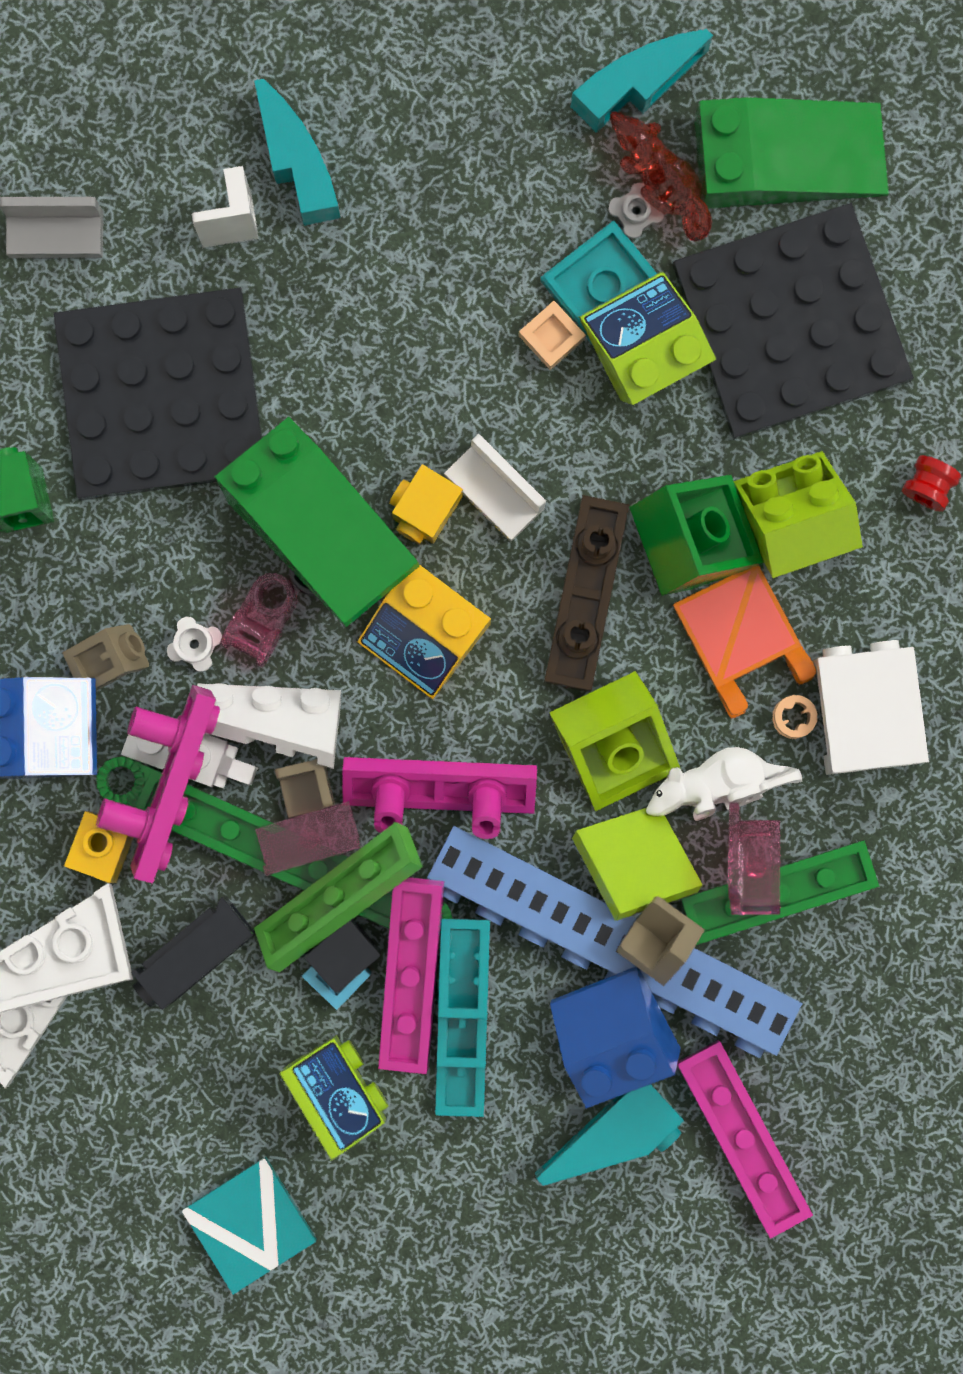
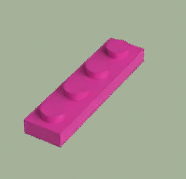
(411, 975)
(744, 1139)

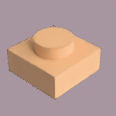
(552, 335)

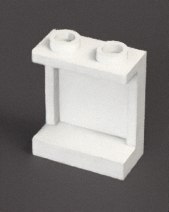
(871, 708)

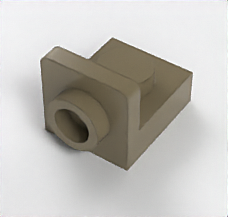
(107, 655)

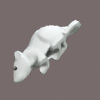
(725, 778)

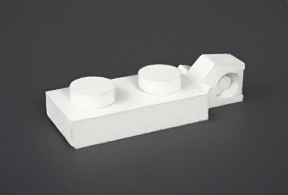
(217, 765)

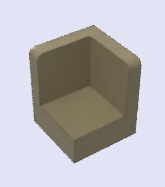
(305, 788)
(660, 940)

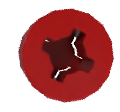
(931, 483)

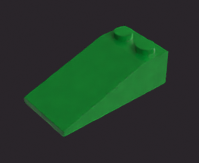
(788, 151)
(316, 521)

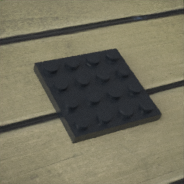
(793, 321)
(157, 391)

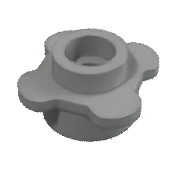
(632, 223)

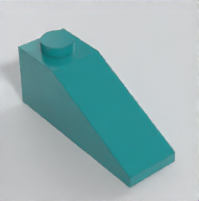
(620, 1132)

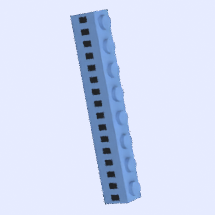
(589, 934)

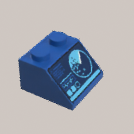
(47, 727)

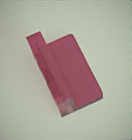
(308, 838)
(754, 865)

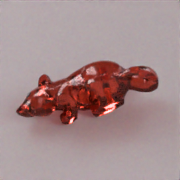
(667, 179)

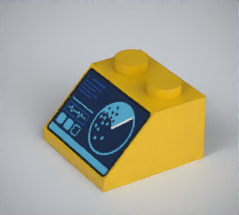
(424, 631)

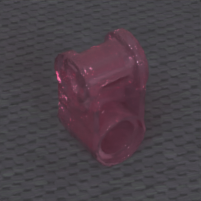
(260, 621)

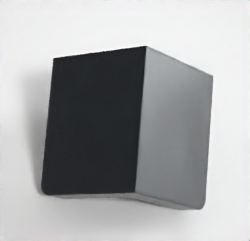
(343, 955)

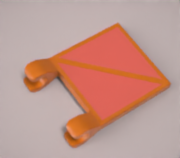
(738, 630)

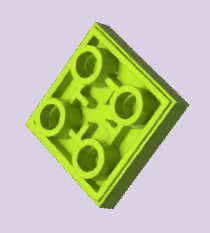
(635, 861)

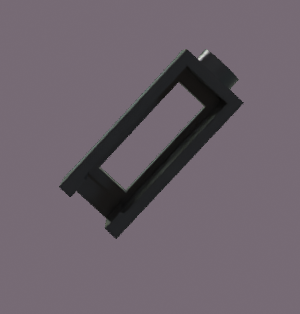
(192, 954)

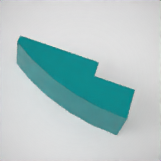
(639, 77)
(296, 157)

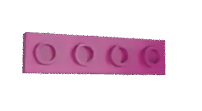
(439, 785)
(168, 806)

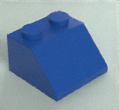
(614, 1037)

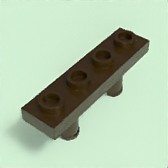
(586, 593)

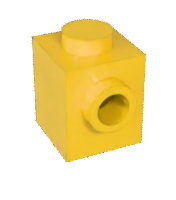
(424, 505)
(98, 850)

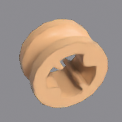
(801, 729)

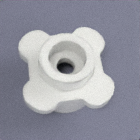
(189, 631)

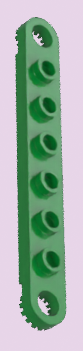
(229, 831)

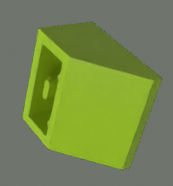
(800, 513)

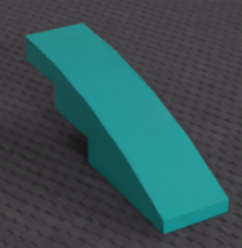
(462, 1017)

